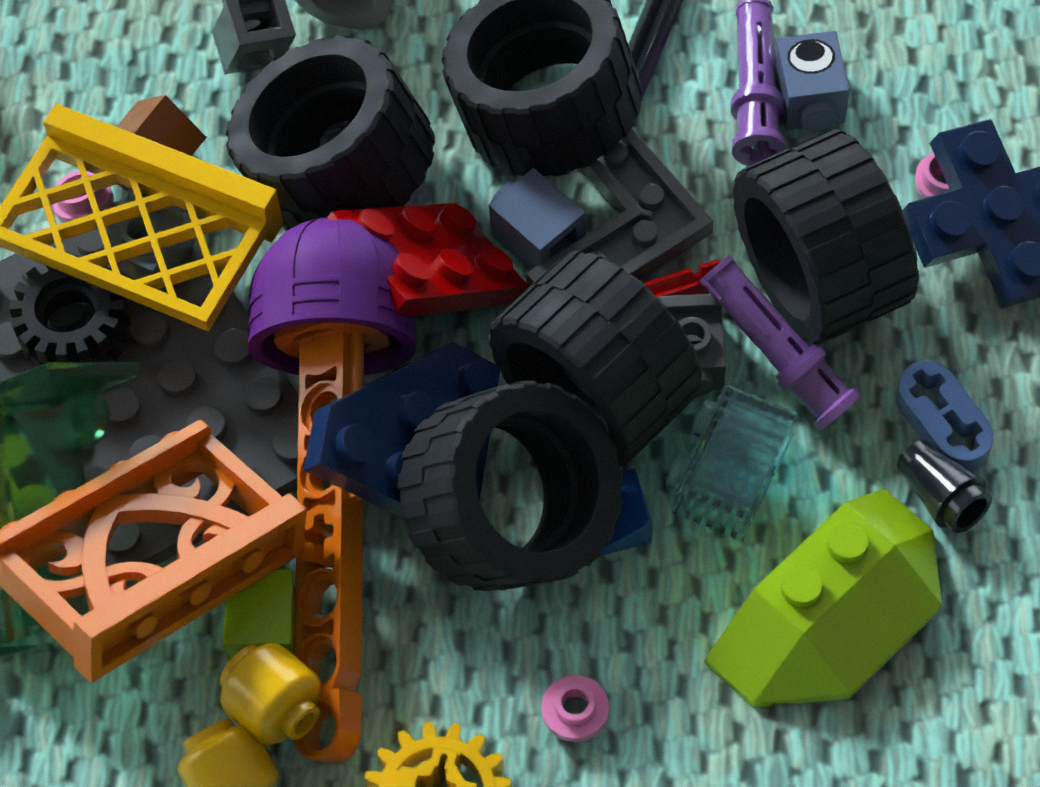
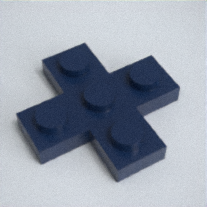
(983, 213)

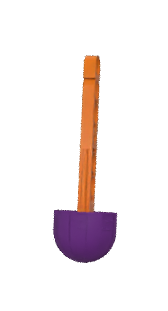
(330, 318)

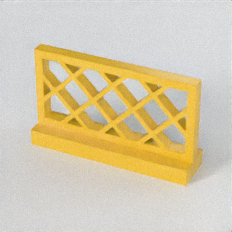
(169, 180)

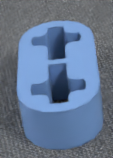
(955, 408)

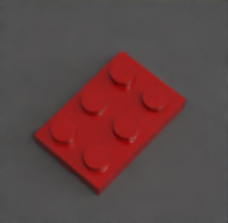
(441, 260)

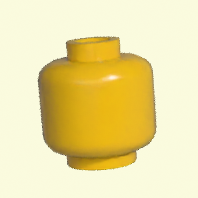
(270, 693)
(226, 758)

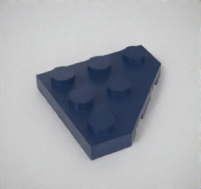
(364, 434)

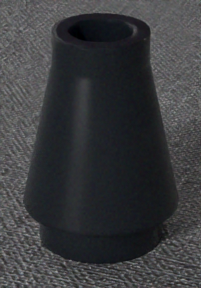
(947, 489)

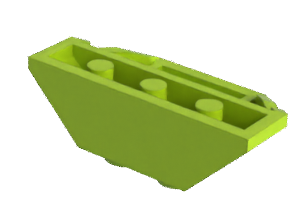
(833, 607)

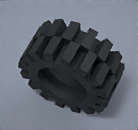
(84, 345)

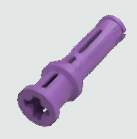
(757, 101)
(798, 365)

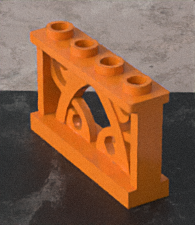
(167, 598)

